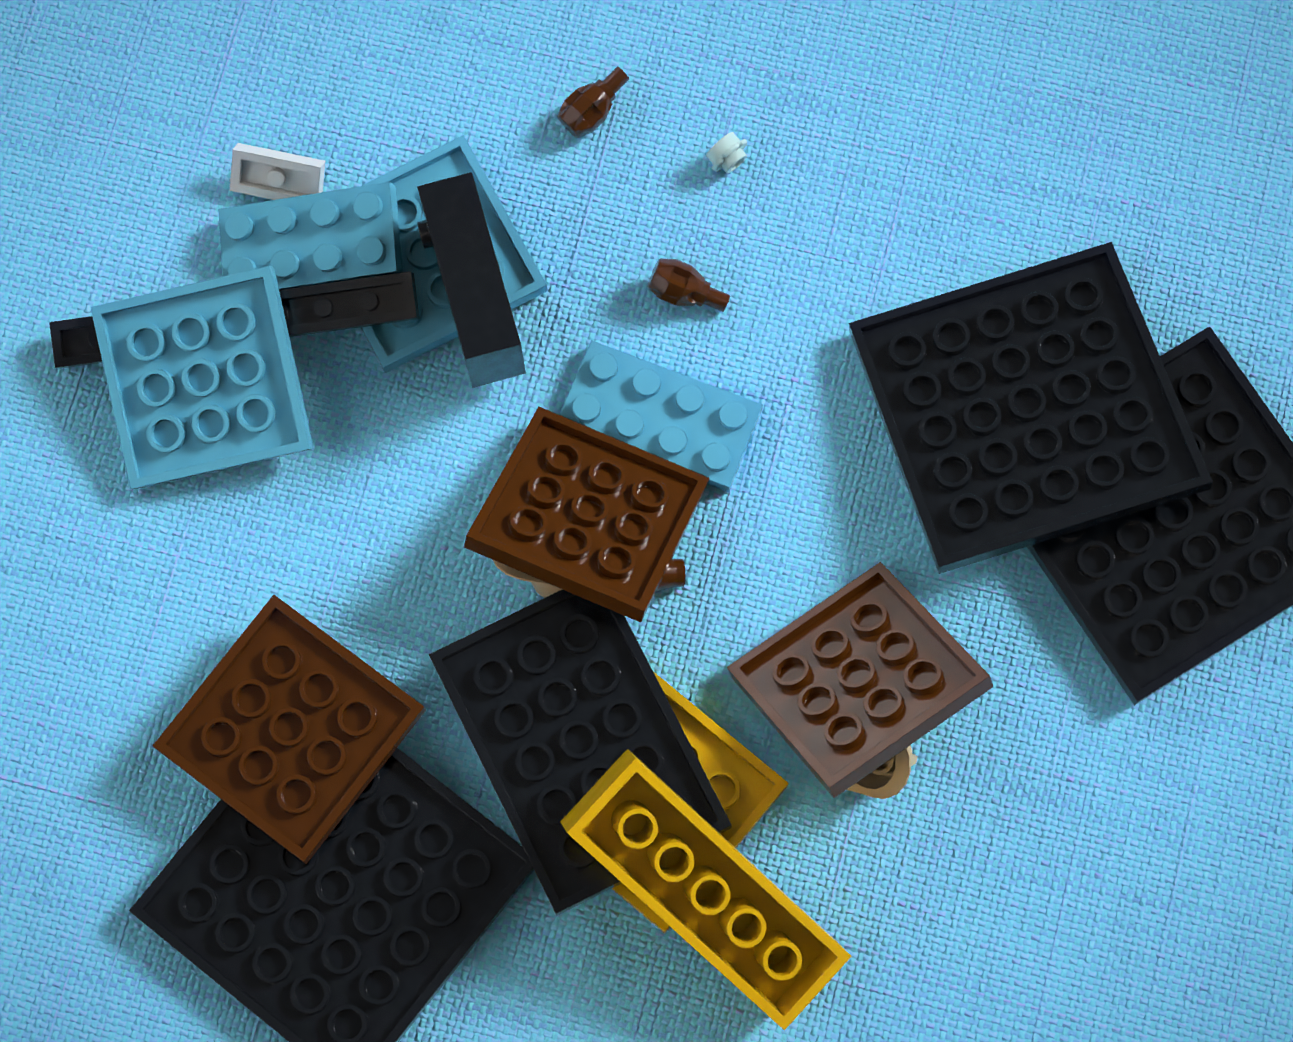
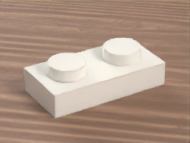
(274, 173)

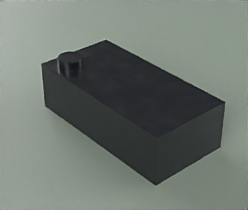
(471, 279)

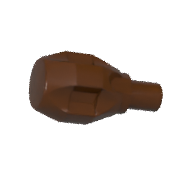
(590, 104)
(684, 285)

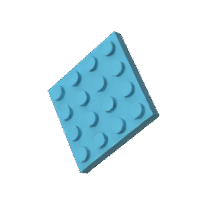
(406, 340)
(202, 377)

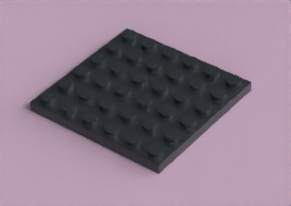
(1028, 407)
(1199, 570)
(356, 932)

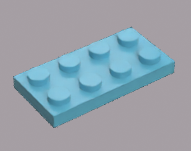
(315, 236)
(663, 412)

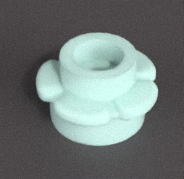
(727, 153)

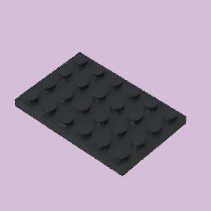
(550, 711)

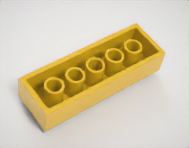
(705, 889)

